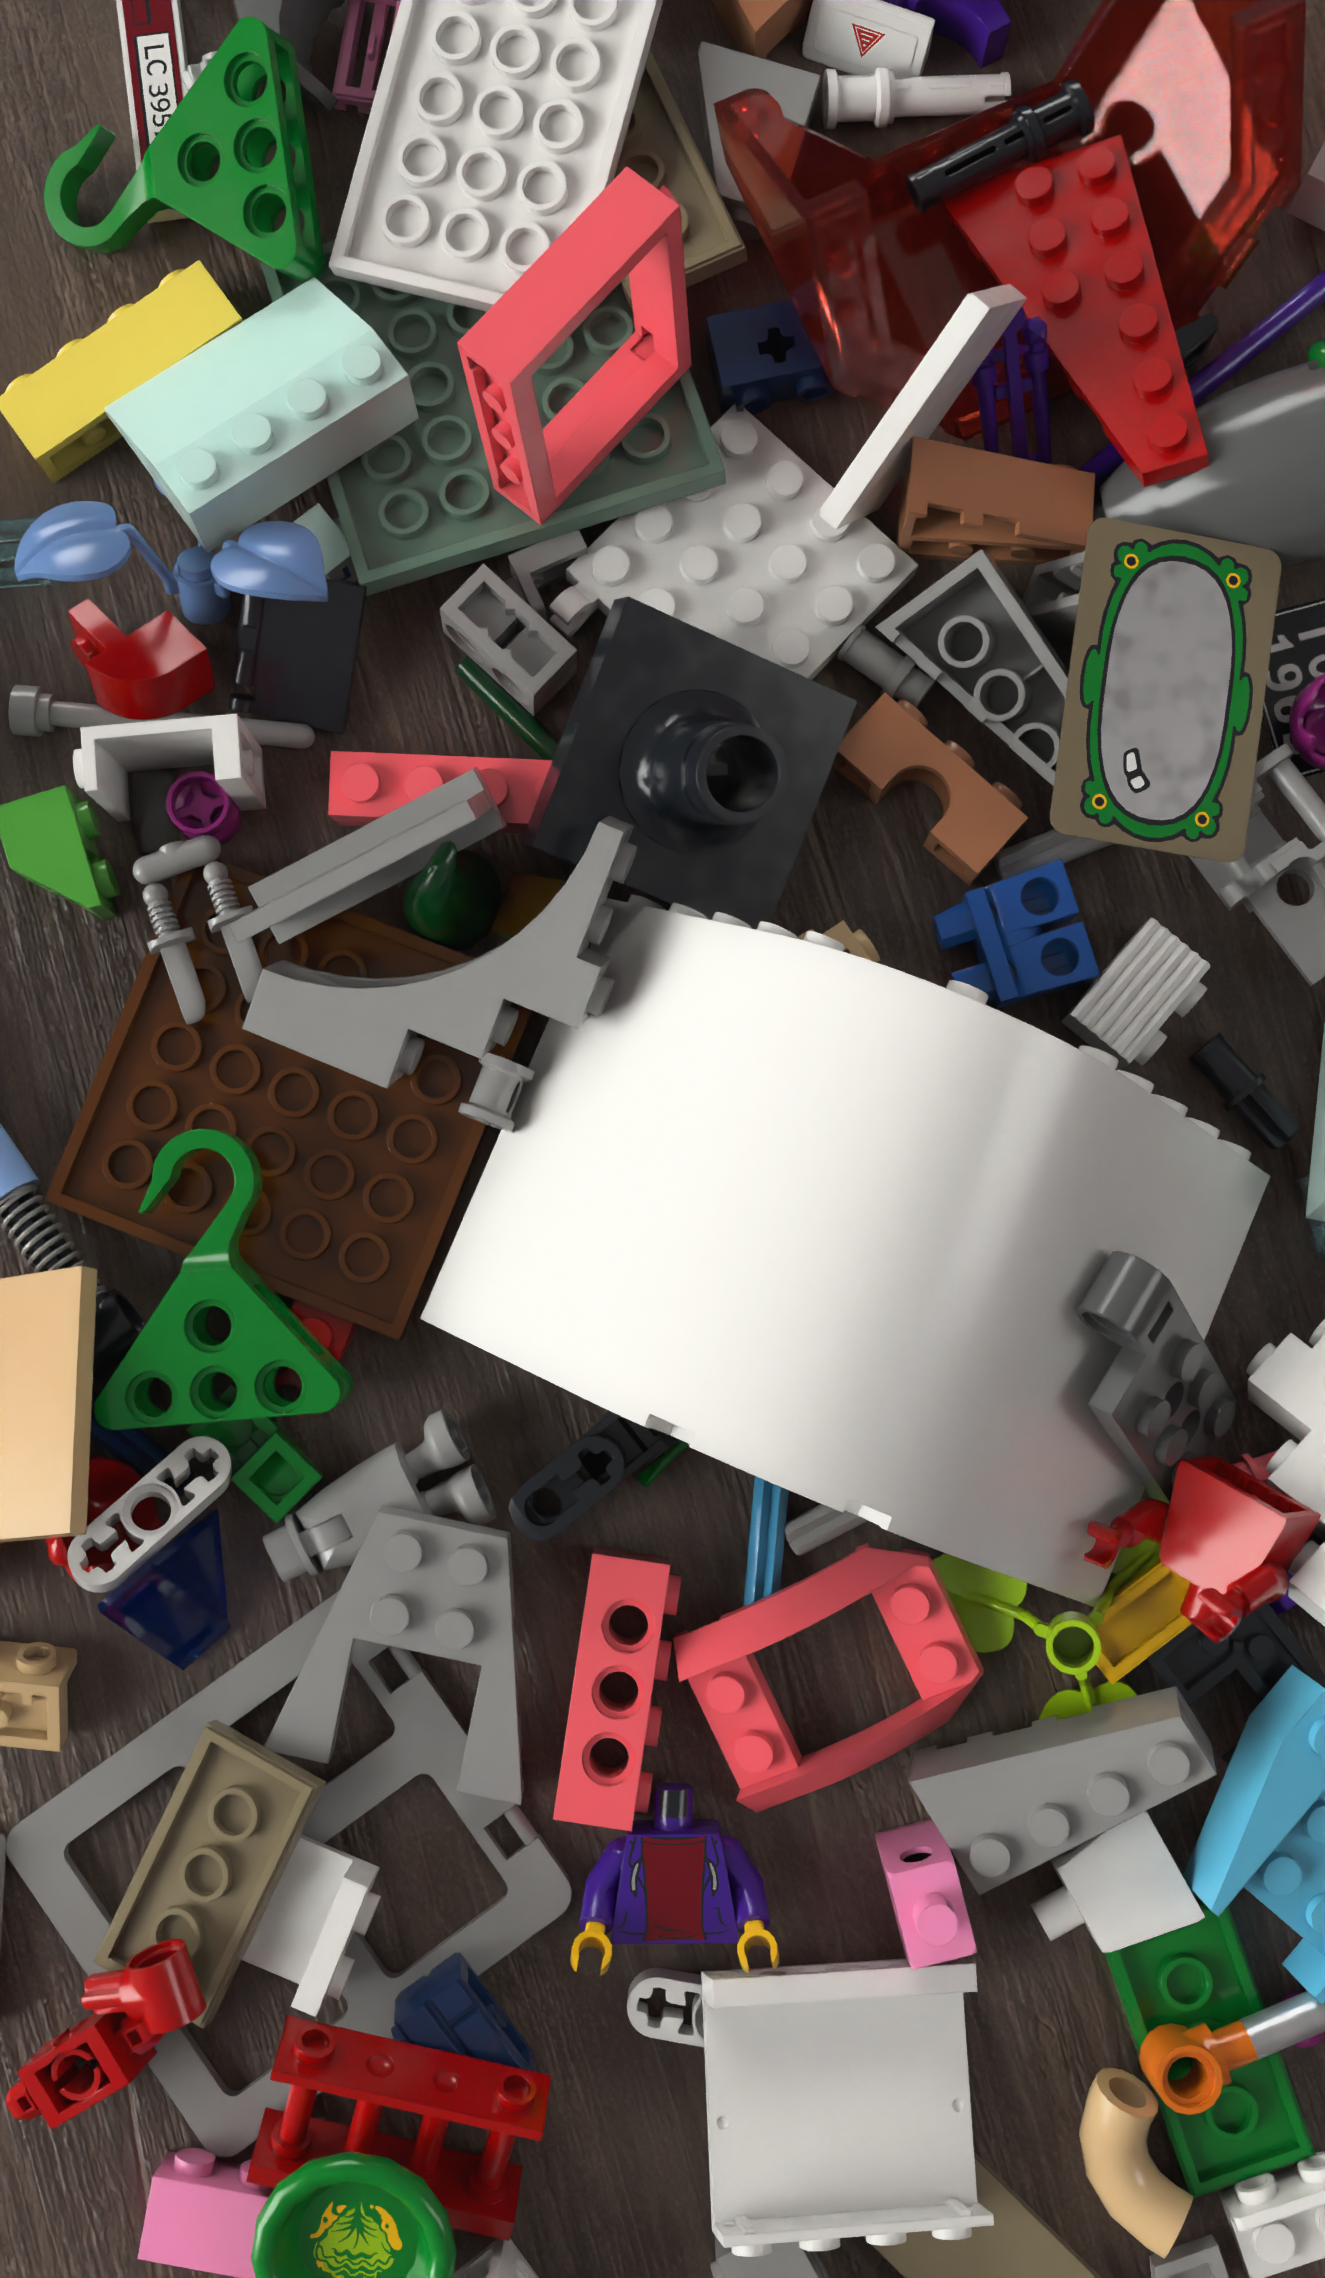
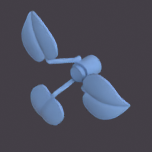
(86, 544)

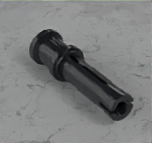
(1024, 137)

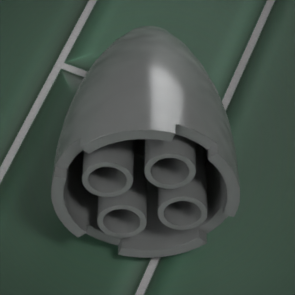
(1261, 472)

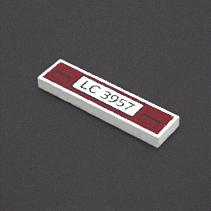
(152, 62)

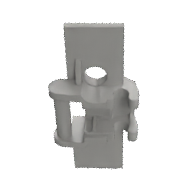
(1268, 856)

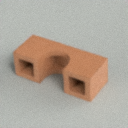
(895, 748)

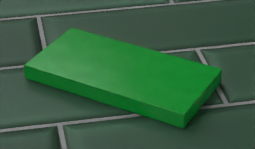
(1205, 1978)

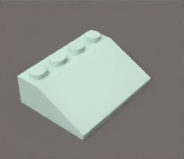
(265, 411)

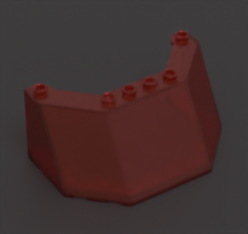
(1209, 134)

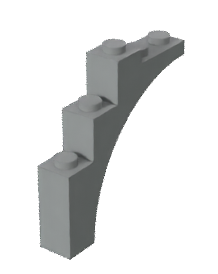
(375, 1022)

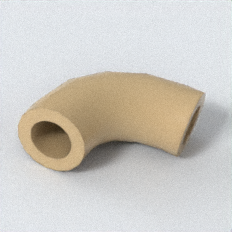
(1119, 2162)

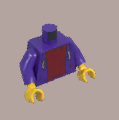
(674, 1886)

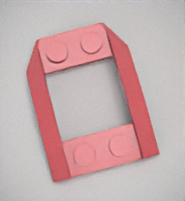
(745, 1713)

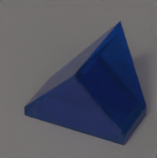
(176, 1596)

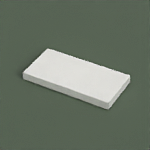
(922, 402)

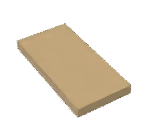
(46, 1402)

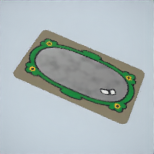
(1165, 691)

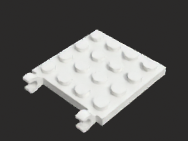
(745, 558)

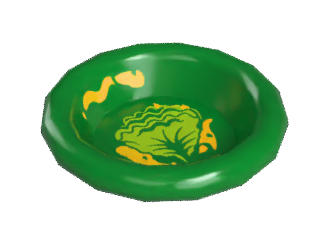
(353, 2221)

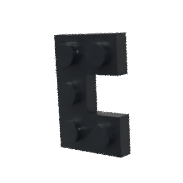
(1257, 1650)

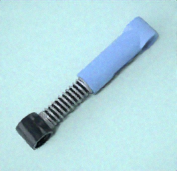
(115, 1317)

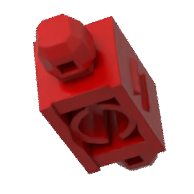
(59, 2090)

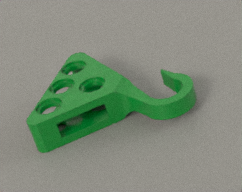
(213, 123)
(177, 1338)

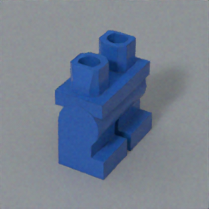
(1009, 940)

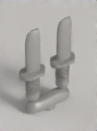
(171, 941)

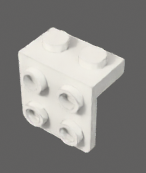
(312, 1920)

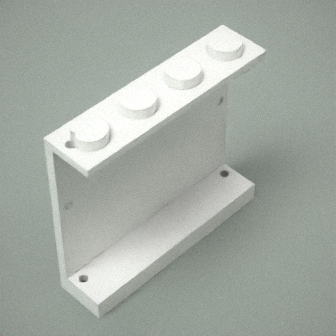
(839, 2104)

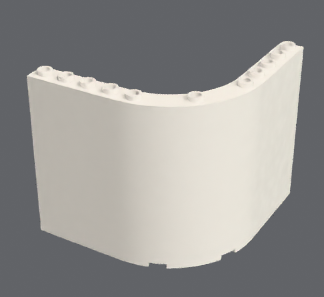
(841, 1233)

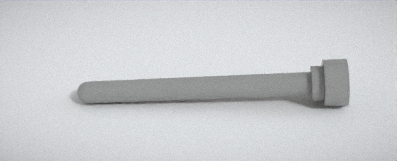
(35, 711)

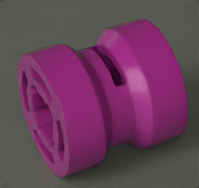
(197, 797)

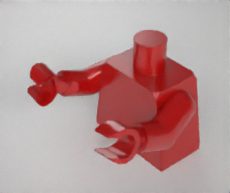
(1218, 1533)

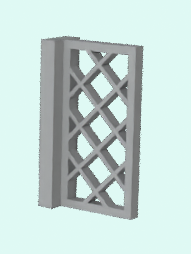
(370, 859)

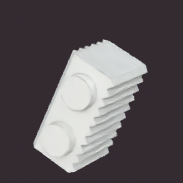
(1138, 995)

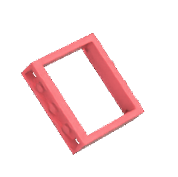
(621, 233)

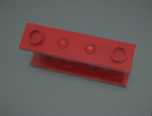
(413, 2078)

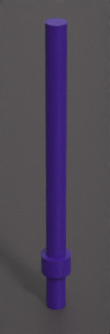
(1231, 360)

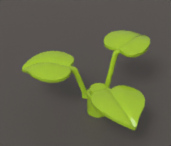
(990, 1602)

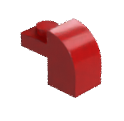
(142, 673)

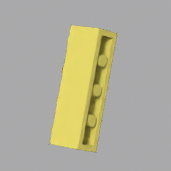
(63, 403)

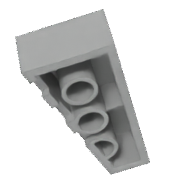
(989, 655)
(1059, 1783)

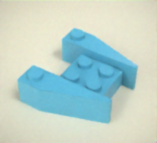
(1271, 1823)

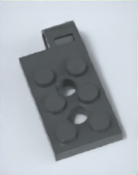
(1164, 1386)

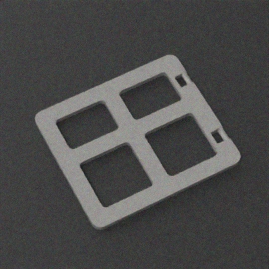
(424, 1741)

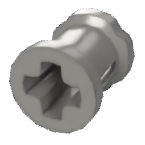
(496, 1092)

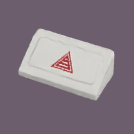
(867, 35)

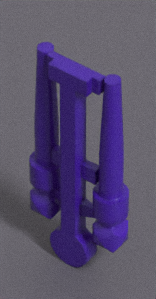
(1036, 363)

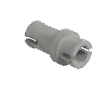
(886, 667)

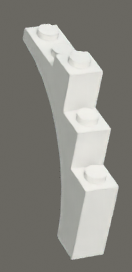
(1291, 1389)

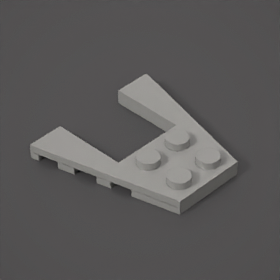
(429, 1591)

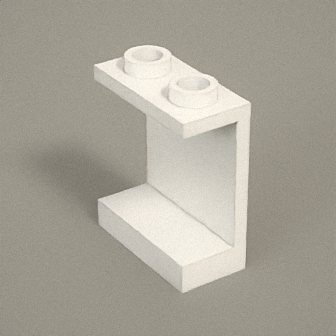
(165, 744)

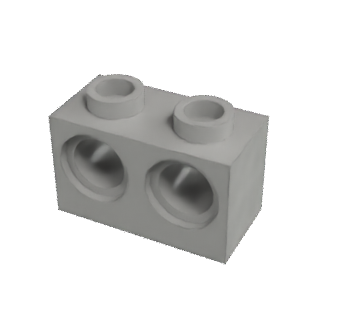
(508, 639)

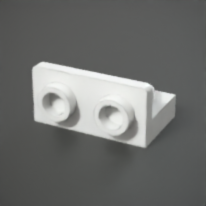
(1279, 2218)

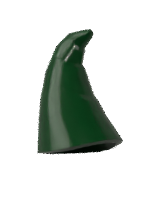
(452, 898)

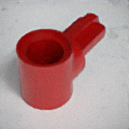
(153, 1988)

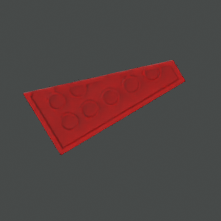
(1083, 258)

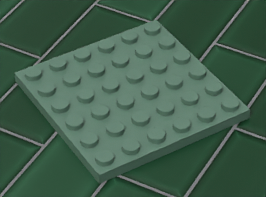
(428, 492)

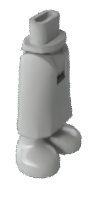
(336, 1520)

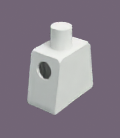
(1119, 1887)

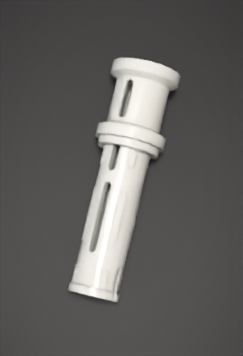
(884, 96)

